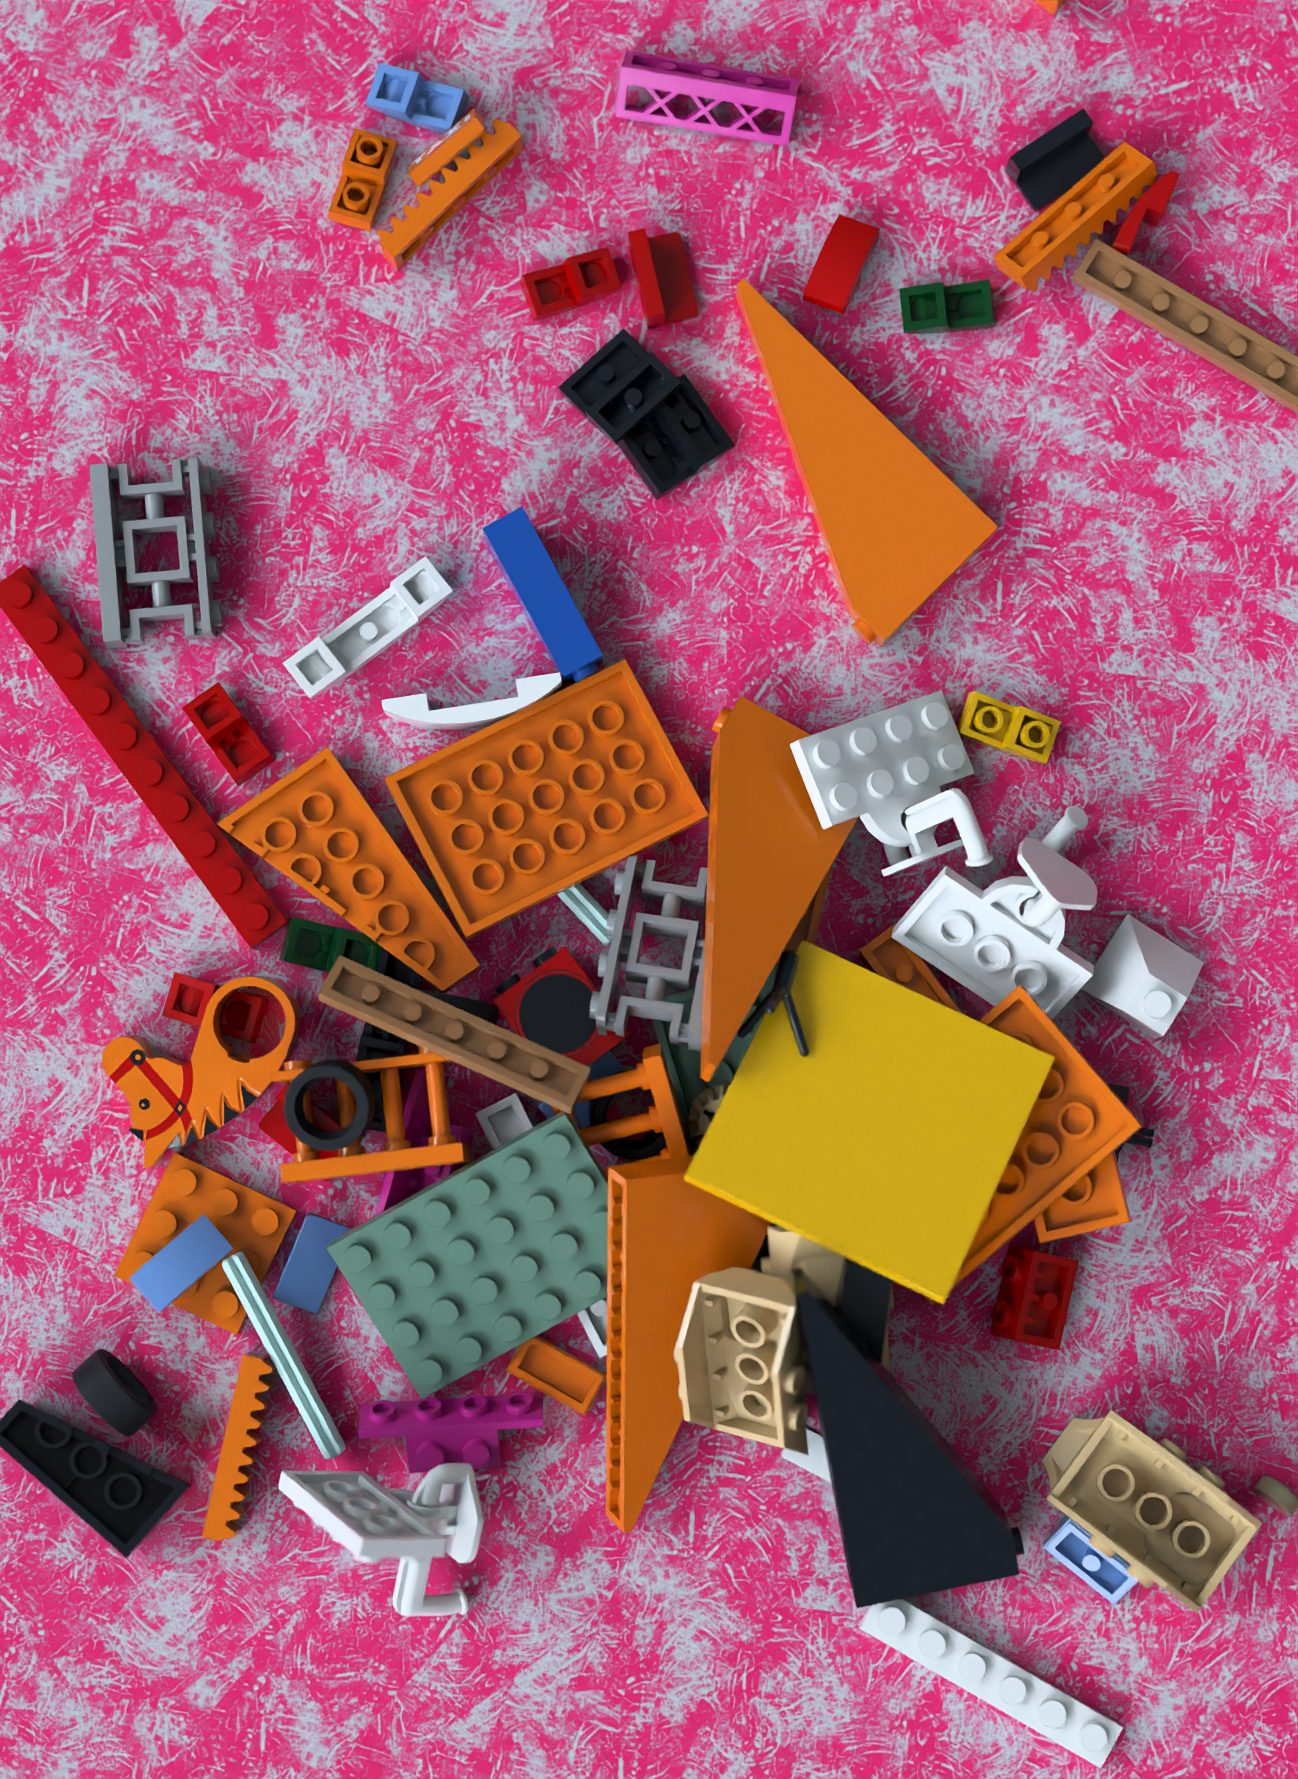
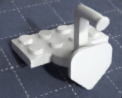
(891, 778)
(995, 941)
(398, 1523)

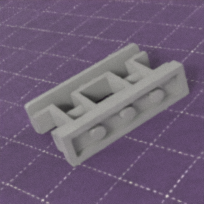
(119, 555)
(627, 948)

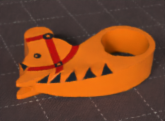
(186, 1101)

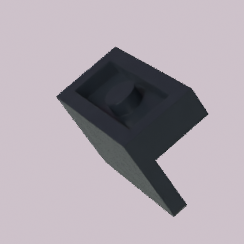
(1055, 161)

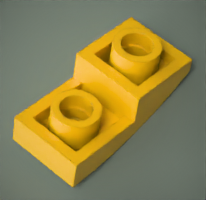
(1008, 727)

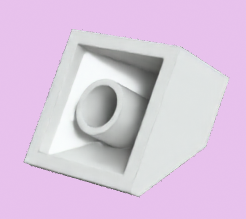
(1143, 977)

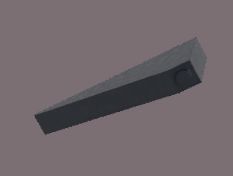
(901, 1493)

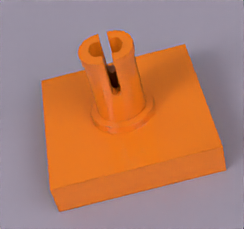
(1088, 1206)

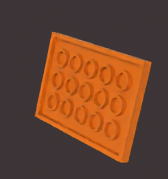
(545, 798)
(1064, 1138)

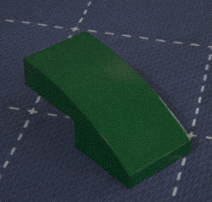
(947, 308)
(320, 945)

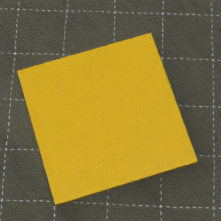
(881, 1131)

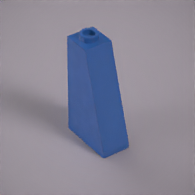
(543, 595)

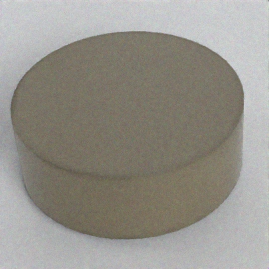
(1277, 1495)

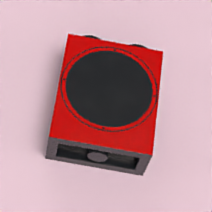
(554, 1008)

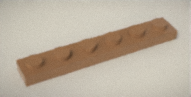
(1190, 322)
(454, 1034)

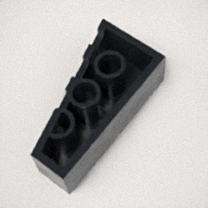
(96, 1480)

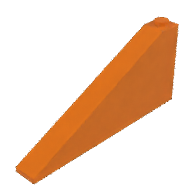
(879, 503)
(761, 865)
(658, 1245)

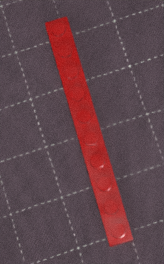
(140, 758)

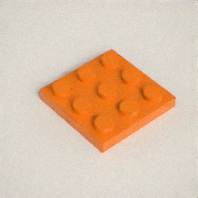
(241, 1214)

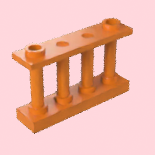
(662, 1117)
(397, 1151)

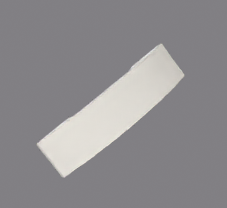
(369, 630)
(417, 710)

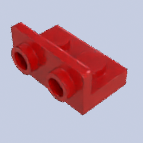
(1033, 1297)

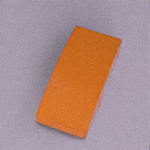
(363, 179)

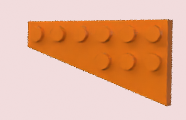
(339, 852)

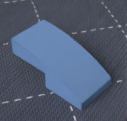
(415, 100)
(181, 1263)

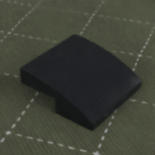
(619, 386)
(675, 441)

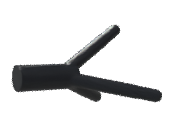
(780, 991)

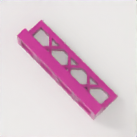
(708, 82)

